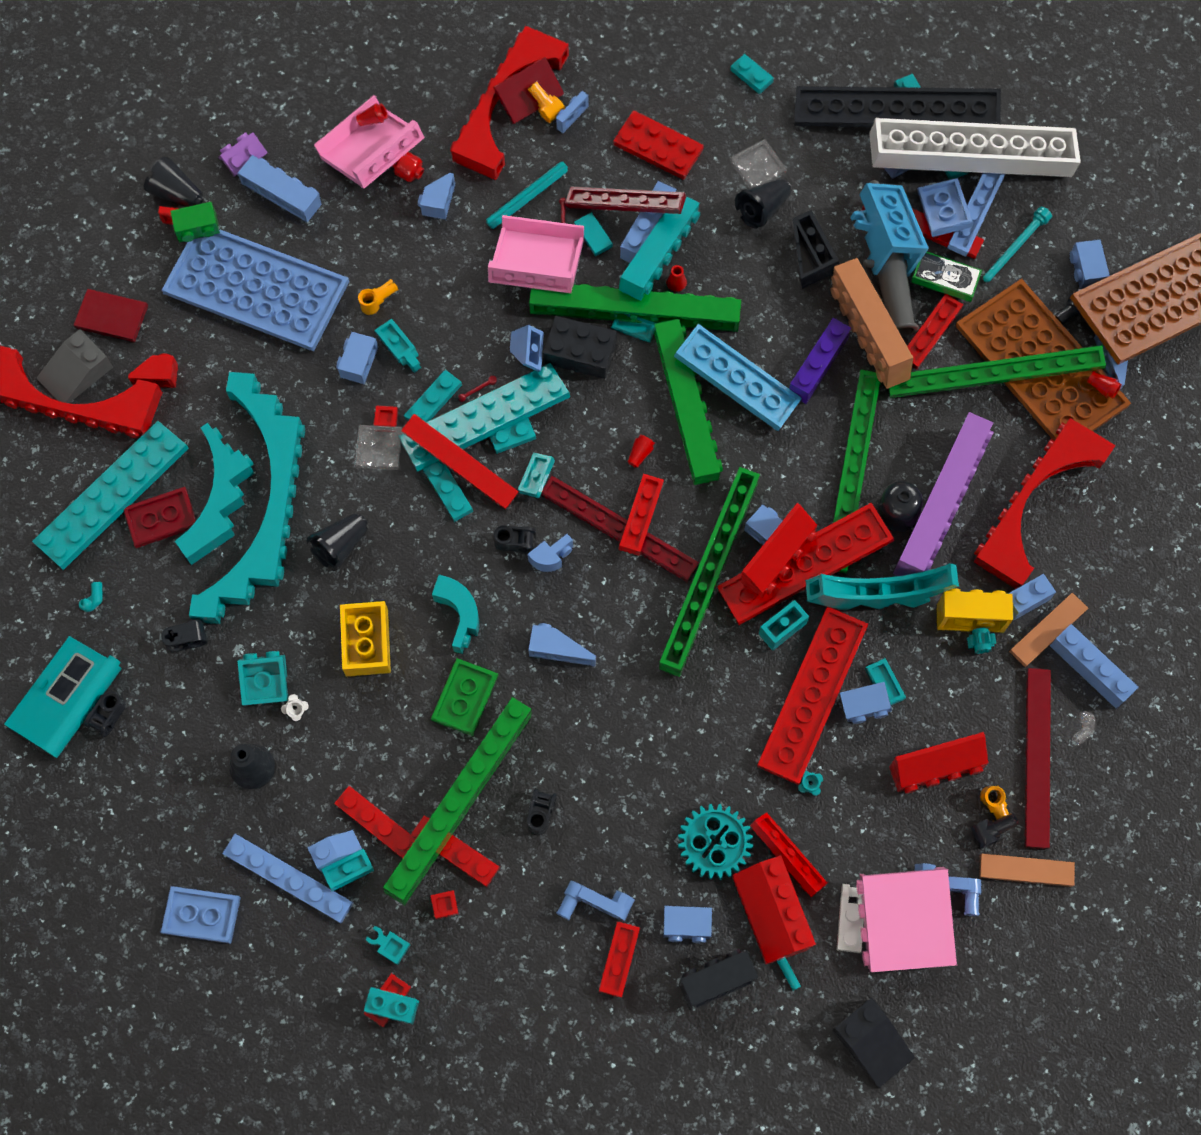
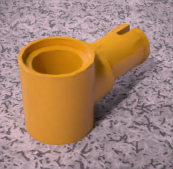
(548, 104)
(377, 297)
(997, 807)

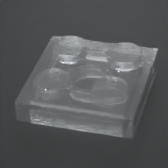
(758, 164)
(378, 447)

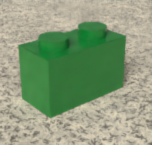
(195, 222)

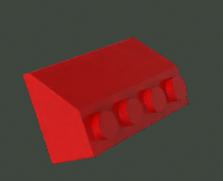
(779, 551)
(939, 763)
(773, 910)

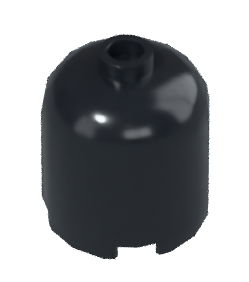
(900, 506)

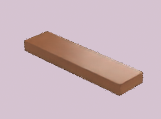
(1048, 630)
(1027, 870)

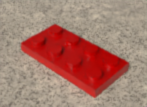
(658, 145)

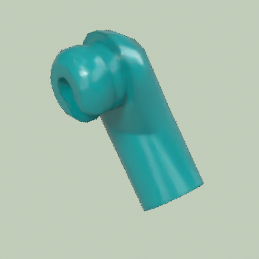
(94, 600)

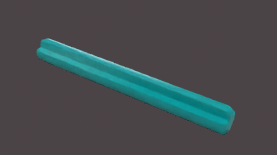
(527, 194)

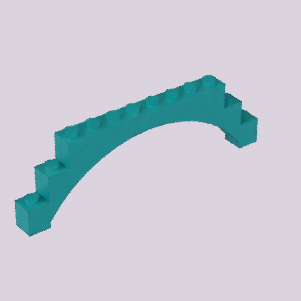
(264, 558)

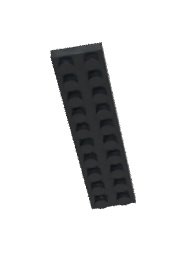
(861, 105)

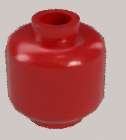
(408, 167)

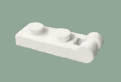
(849, 921)

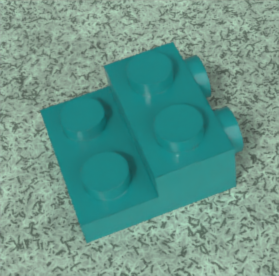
(263, 678)

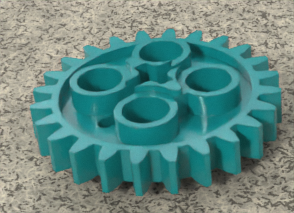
(732, 854)

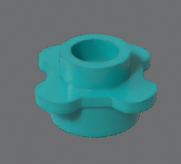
(815, 778)

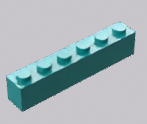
(658, 250)

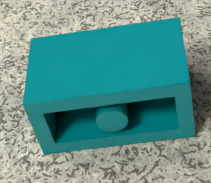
(783, 625)

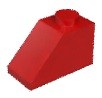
(157, 369)

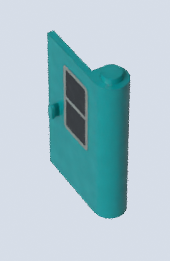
(63, 696)

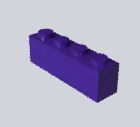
(820, 360)

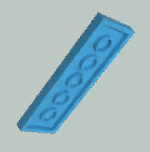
(737, 377)

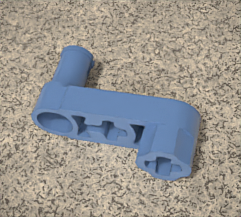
(968, 886)
(617, 907)

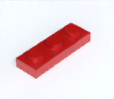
(619, 959)

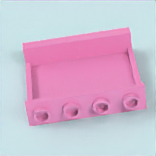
(367, 150)
(537, 254)
(906, 920)

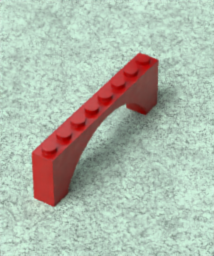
(476, 145)
(127, 412)
(1004, 551)

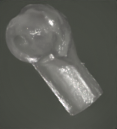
(1088, 727)

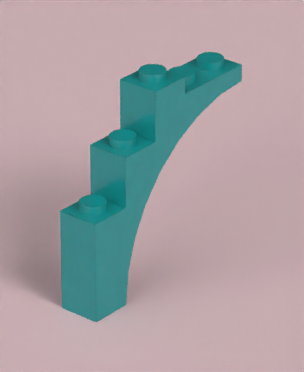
(214, 525)
(881, 592)

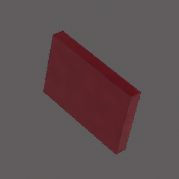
(515, 94)
(111, 315)
(160, 517)

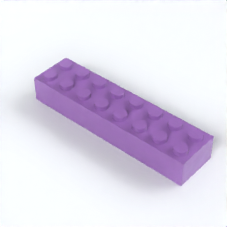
(945, 496)

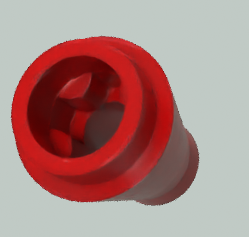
(373, 115)
(676, 280)
(1105, 385)
(641, 449)

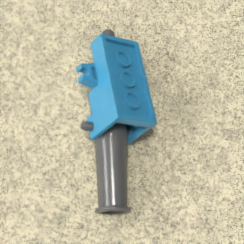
(893, 246)

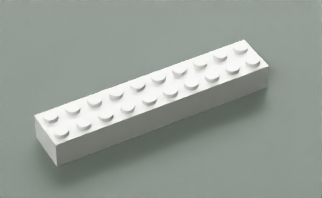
(974, 147)

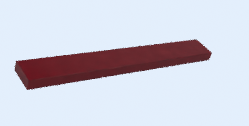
(614, 526)
(1037, 759)

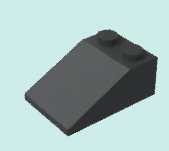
(74, 368)

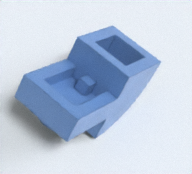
(548, 558)

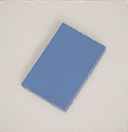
(945, 207)
(200, 914)

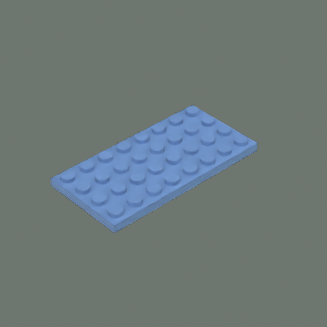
(257, 287)

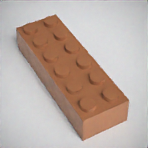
(871, 323)

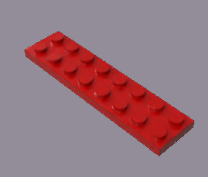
(828, 553)
(812, 695)

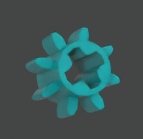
(981, 640)

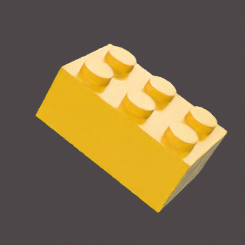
(974, 610)
(365, 638)

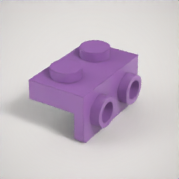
(239, 154)

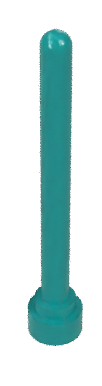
(1041, 216)

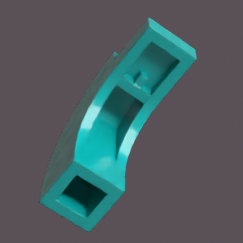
(455, 595)

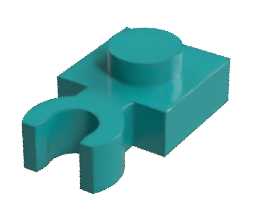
(391, 946)

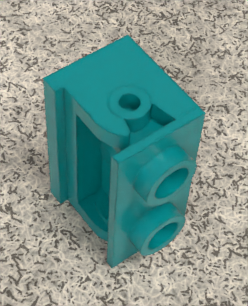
(391, 1005)

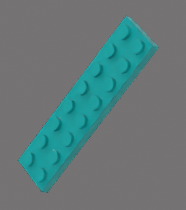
(493, 412)
(110, 495)

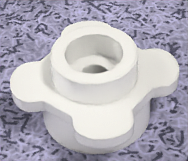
(294, 701)

